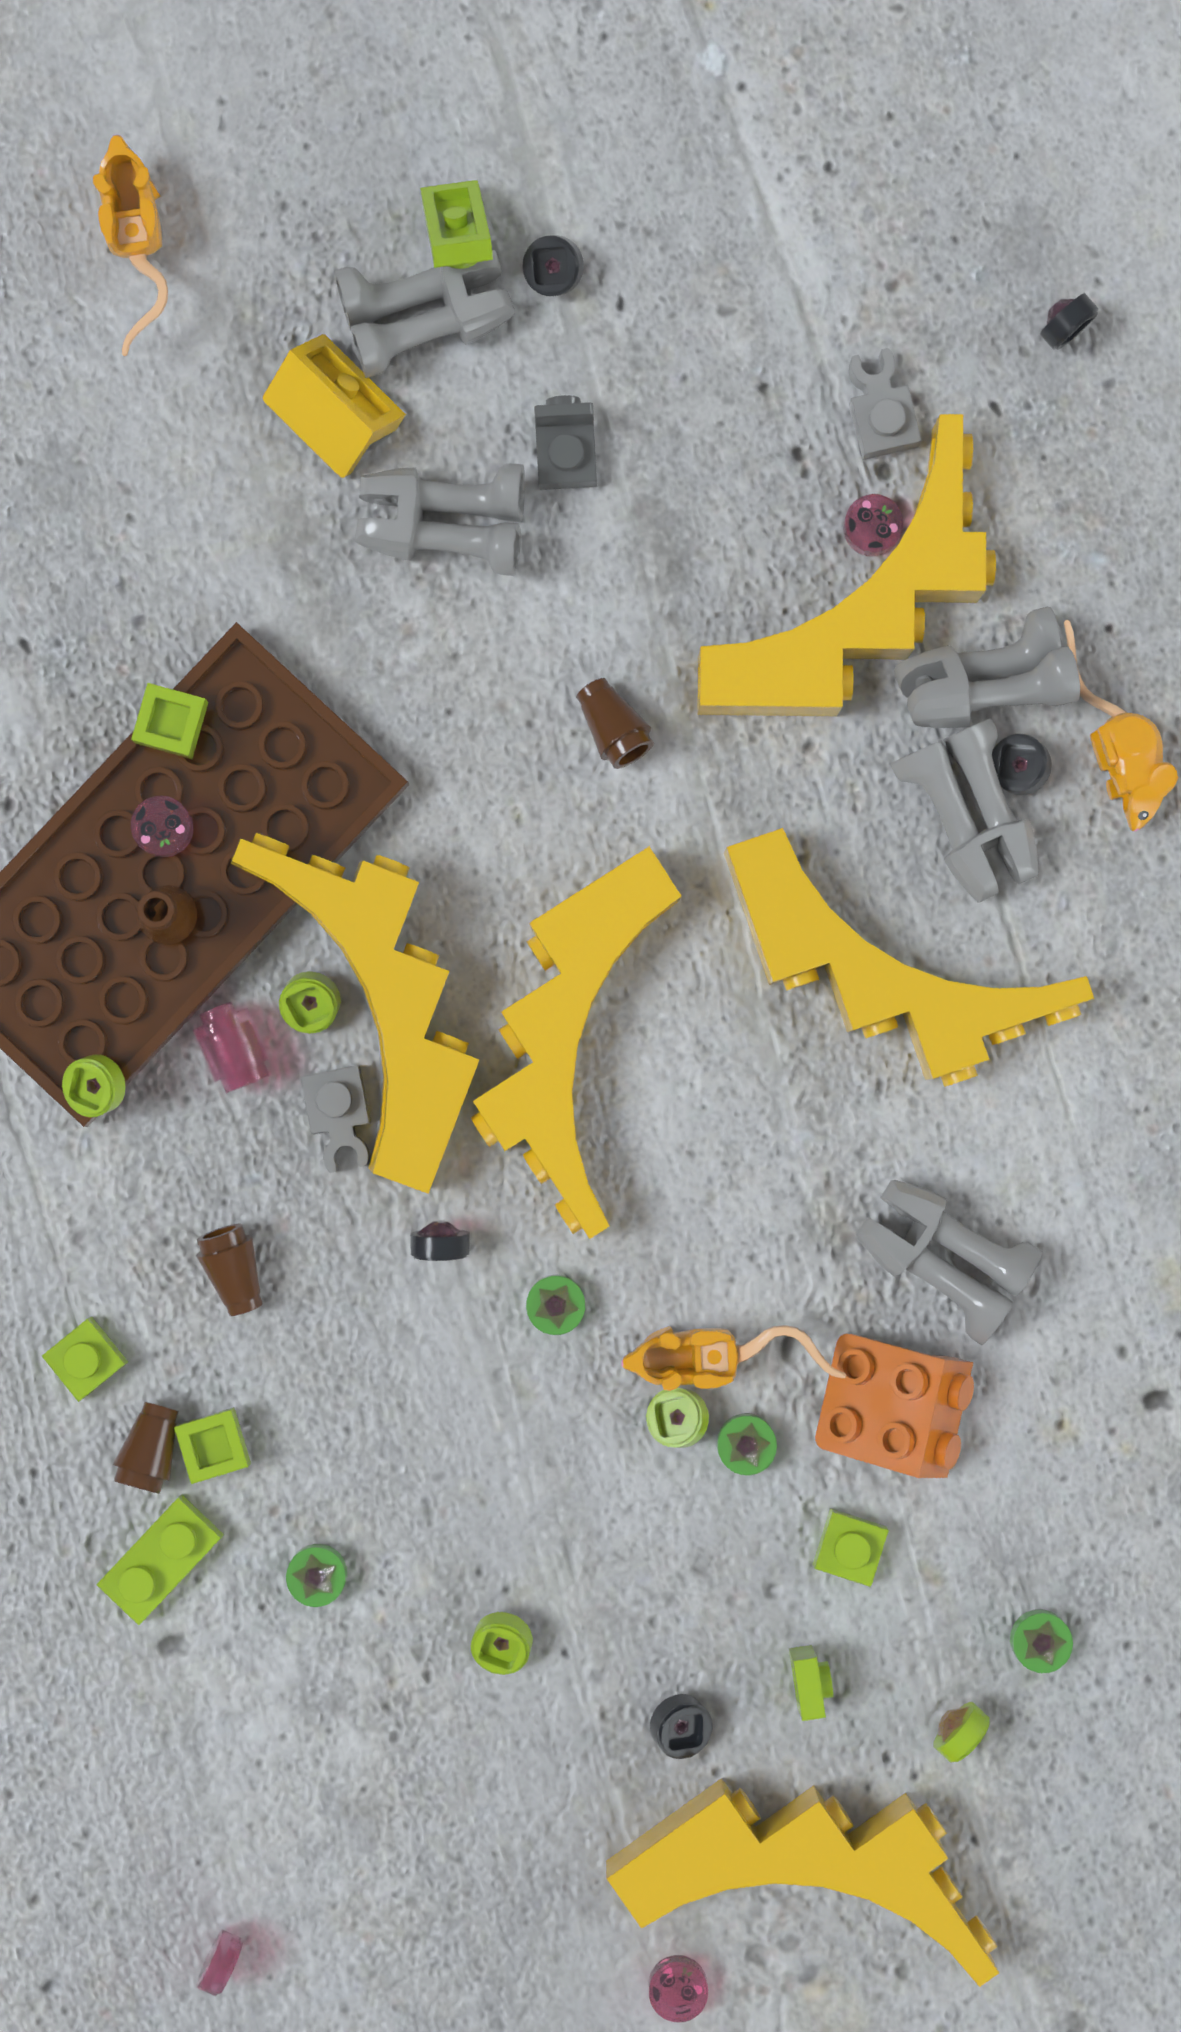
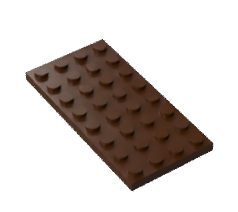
(71, 942)

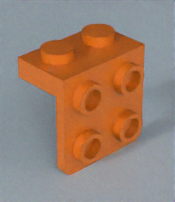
(895, 1407)

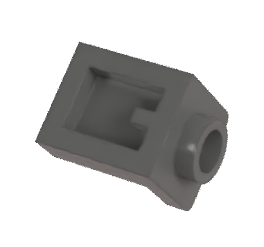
(565, 443)

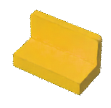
(331, 404)

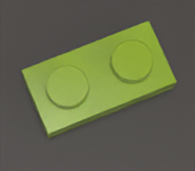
(456, 224)
(160, 1559)

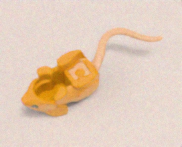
(131, 220)
(1131, 753)
(706, 1356)

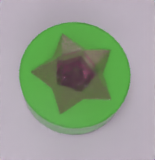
(555, 1304)
(746, 1444)
(316, 1575)
(1041, 1641)

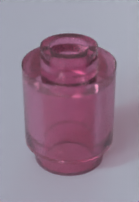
(232, 1047)

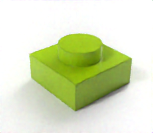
(169, 720)
(85, 1359)
(212, 1445)
(850, 1547)
(811, 1682)

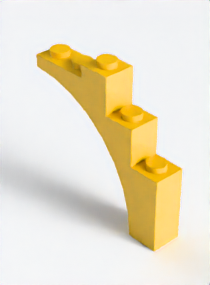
(934, 562)
(364, 917)
(943, 1017)
(536, 1103)
(887, 1860)

